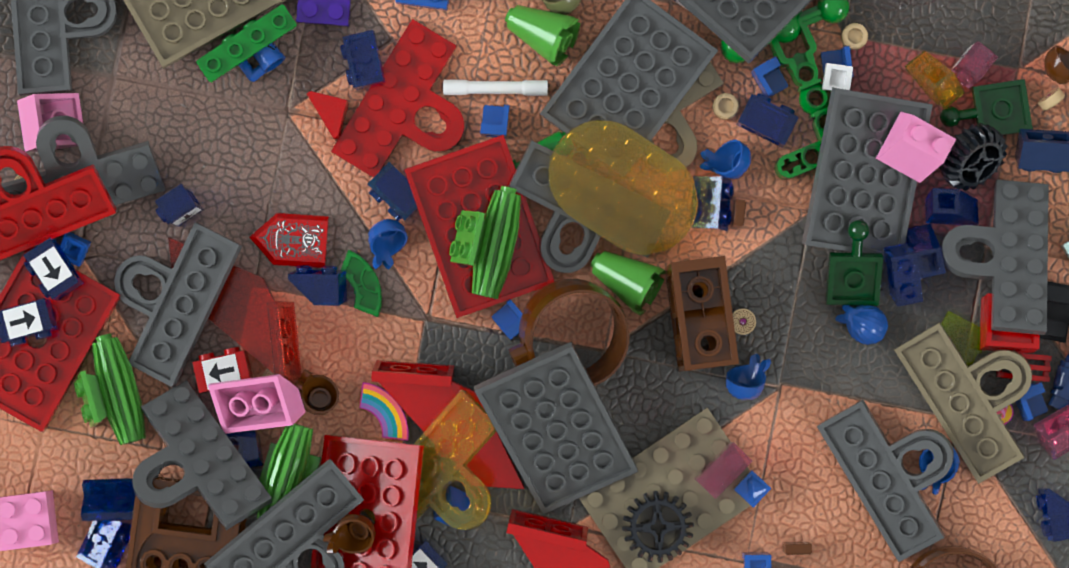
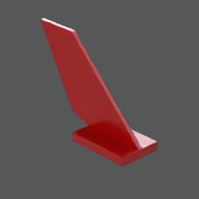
(424, 393)
(554, 542)

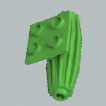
(488, 241)
(112, 392)
(288, 463)

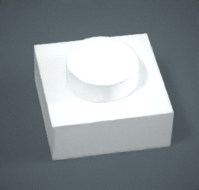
(837, 76)

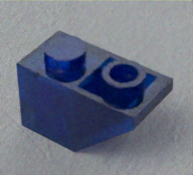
(951, 207)
(928, 250)
(321, 286)
(1055, 515)

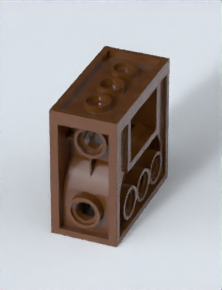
(701, 317)
(170, 541)

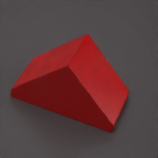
(331, 110)

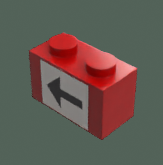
(228, 367)

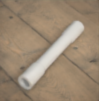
(466, 87)

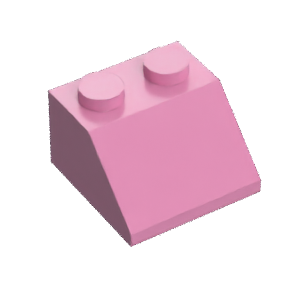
(39, 108)
(915, 147)

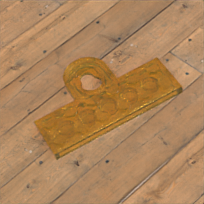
(447, 450)

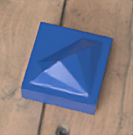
(75, 248)
(752, 488)

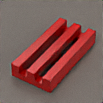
(1046, 368)

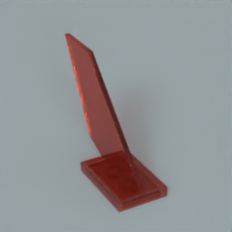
(255, 319)

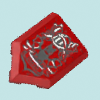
(294, 239)

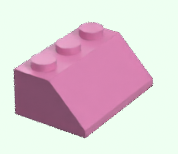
(256, 403)

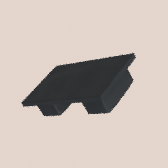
(1057, 312)

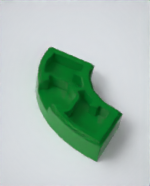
(364, 282)

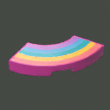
(386, 410)

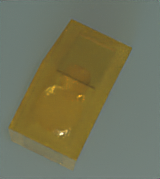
(935, 79)

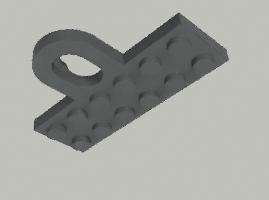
(42, 41)
(125, 172)
(533, 182)
(1018, 258)
(184, 302)
(203, 453)
(883, 482)
(293, 525)

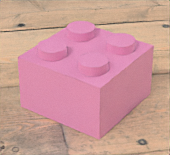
(27, 520)

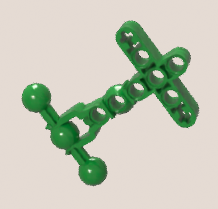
(831, 12)

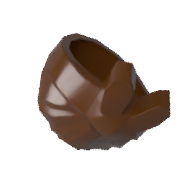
(1057, 64)
(317, 393)
(352, 535)

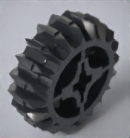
(974, 157)
(679, 525)

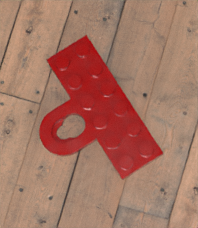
(391, 106)
(47, 208)

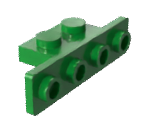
(246, 43)

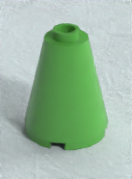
(544, 31)
(628, 279)

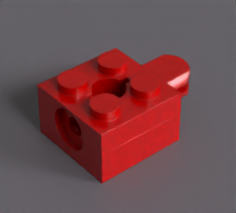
(995, 340)

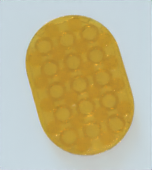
(622, 187)

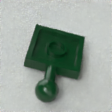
(996, 104)
(856, 275)

